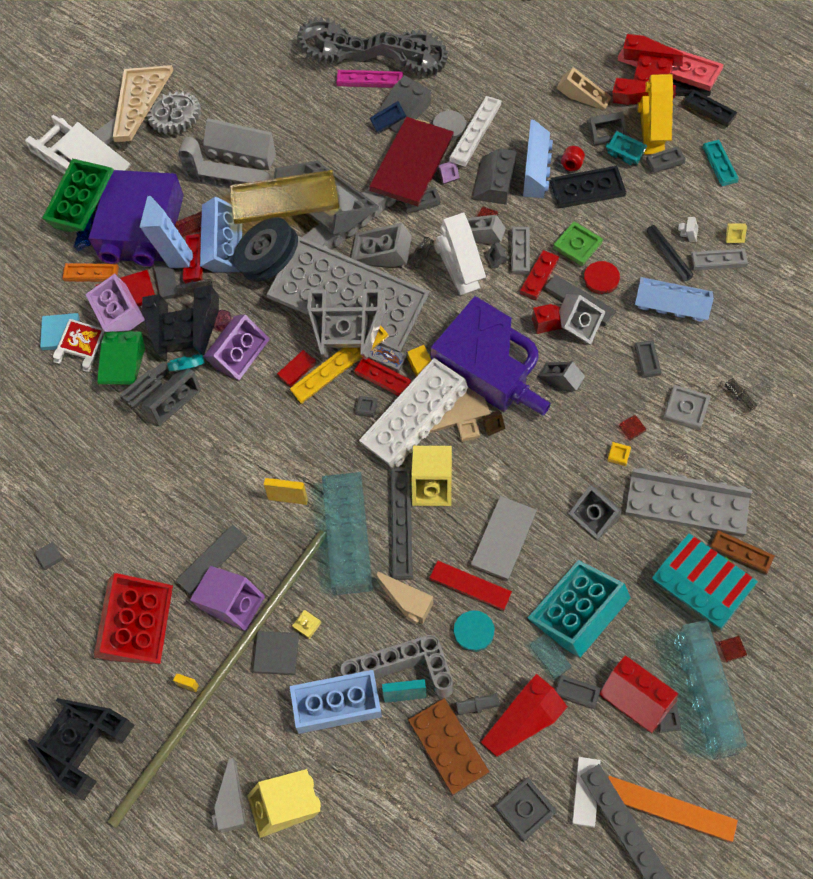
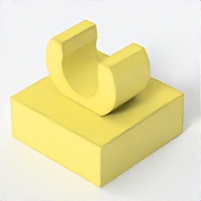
(736, 233)
(306, 624)

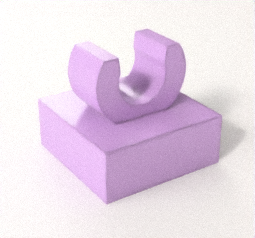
(448, 172)

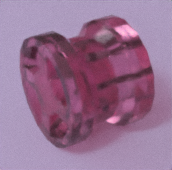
(223, 314)

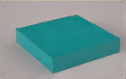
(404, 690)

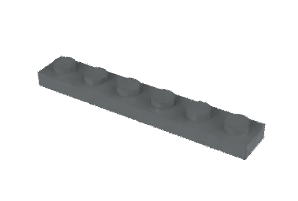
(624, 824)

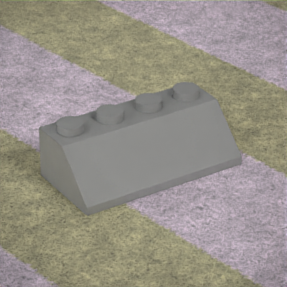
(239, 144)

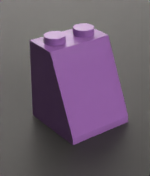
(228, 597)

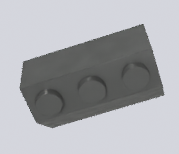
(495, 176)
(171, 396)

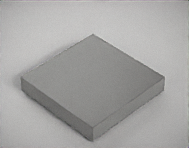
(687, 407)

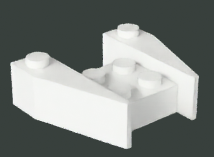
(460, 253)

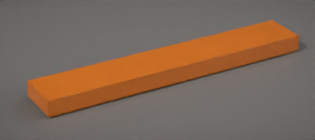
(675, 810)

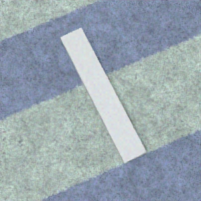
(475, 131)

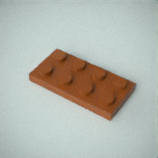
(448, 746)

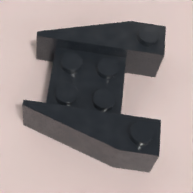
(184, 327)
(73, 737)

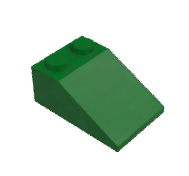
(120, 357)

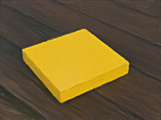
(285, 491)

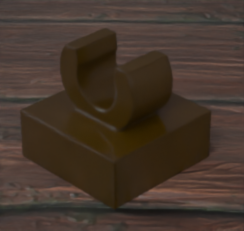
(493, 423)

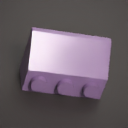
(114, 305)

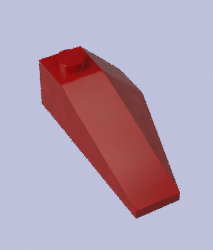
(529, 713)

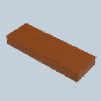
(742, 552)

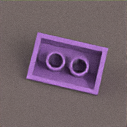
(237, 347)

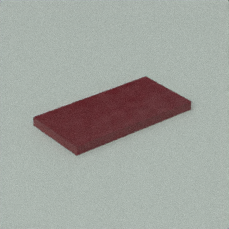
(411, 161)

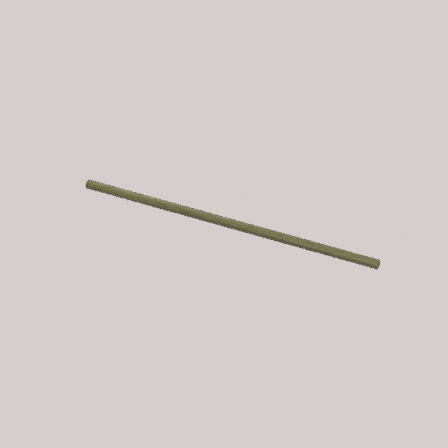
(216, 680)

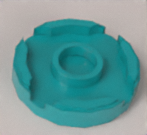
(185, 362)
(474, 631)

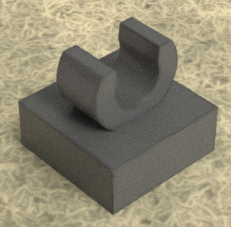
(496, 255)

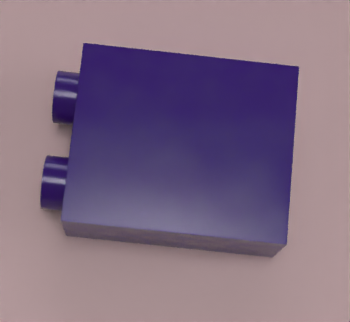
(118, 218)

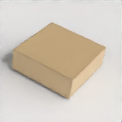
(468, 430)

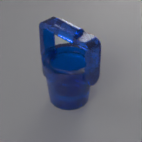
(82, 239)

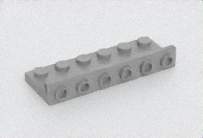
(688, 502)

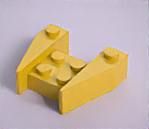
(657, 113)

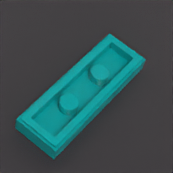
(720, 163)

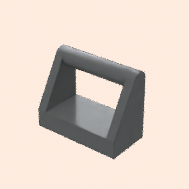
(605, 119)

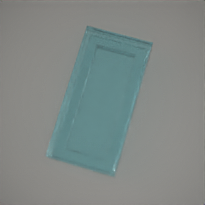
(550, 656)

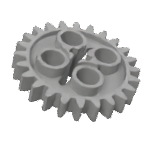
(174, 112)

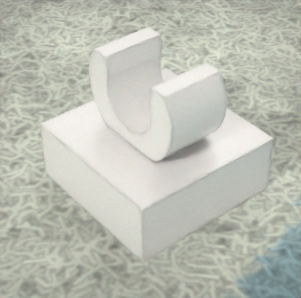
(689, 229)

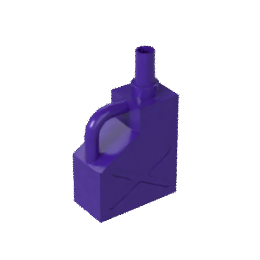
(478, 351)

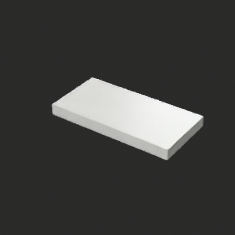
(85, 146)

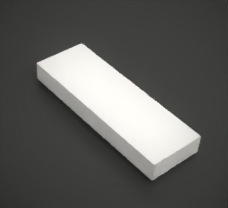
(584, 804)

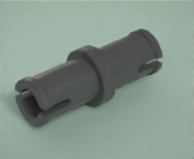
(478, 704)

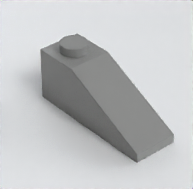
(487, 229)
(229, 805)

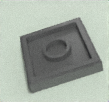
(276, 653)
(525, 809)

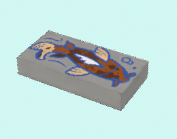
(387, 357)

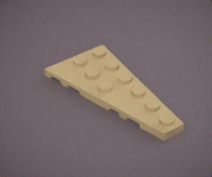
(137, 95)

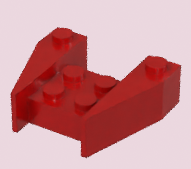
(652, 60)

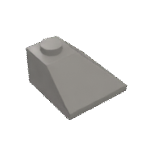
(580, 317)

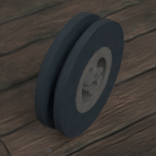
(265, 249)

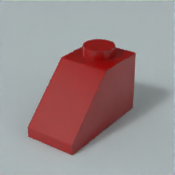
(546, 318)

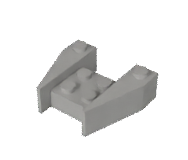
(346, 325)

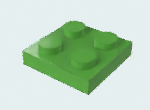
(577, 243)

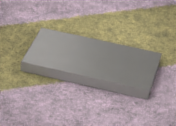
(504, 538)

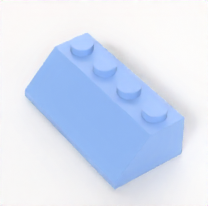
(537, 161)
(165, 236)
(218, 236)
(674, 298)
(335, 701)

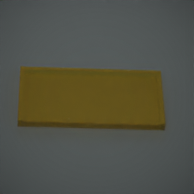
(283, 197)

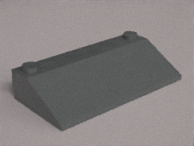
(352, 204)

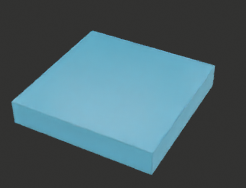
(53, 329)

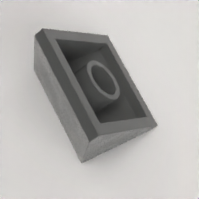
(595, 512)

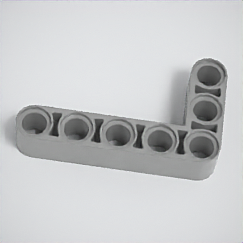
(214, 173)
(403, 662)

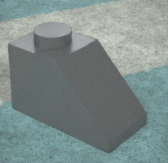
(562, 375)

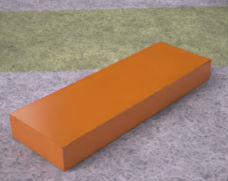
(88, 272)

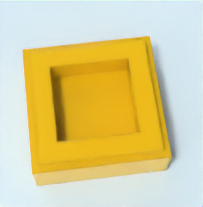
(619, 454)
(186, 682)

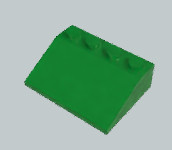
(77, 195)

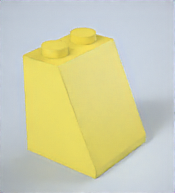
(431, 475)
(283, 802)

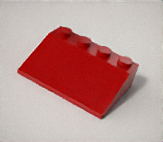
(133, 620)

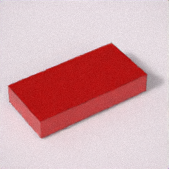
(296, 368)

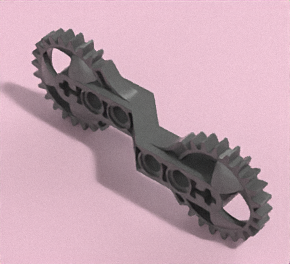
(338, 44)

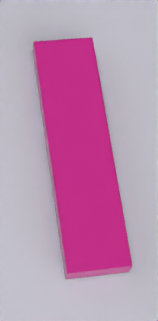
(364, 78)

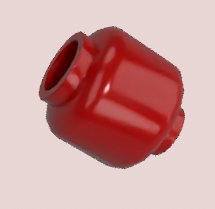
(572, 158)

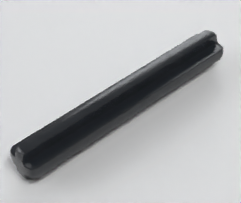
(670, 253)

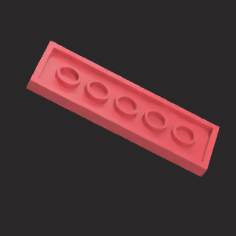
(695, 70)

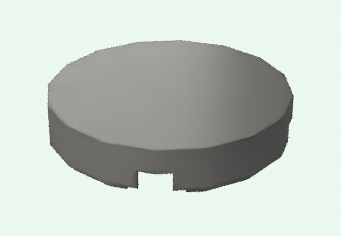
(452, 121)

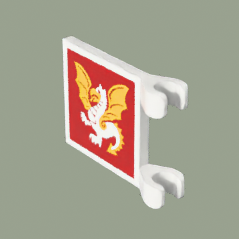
(81, 341)

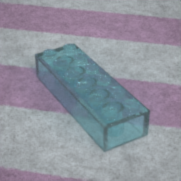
(347, 534)
(710, 690)

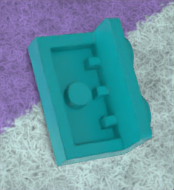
(626, 148)

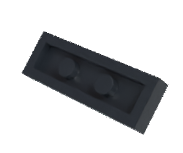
(710, 108)

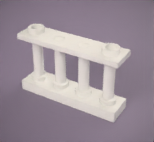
(49, 154)

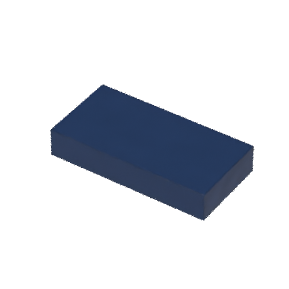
(388, 117)

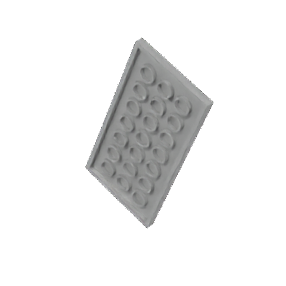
(345, 278)

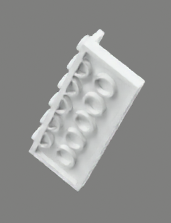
(414, 413)

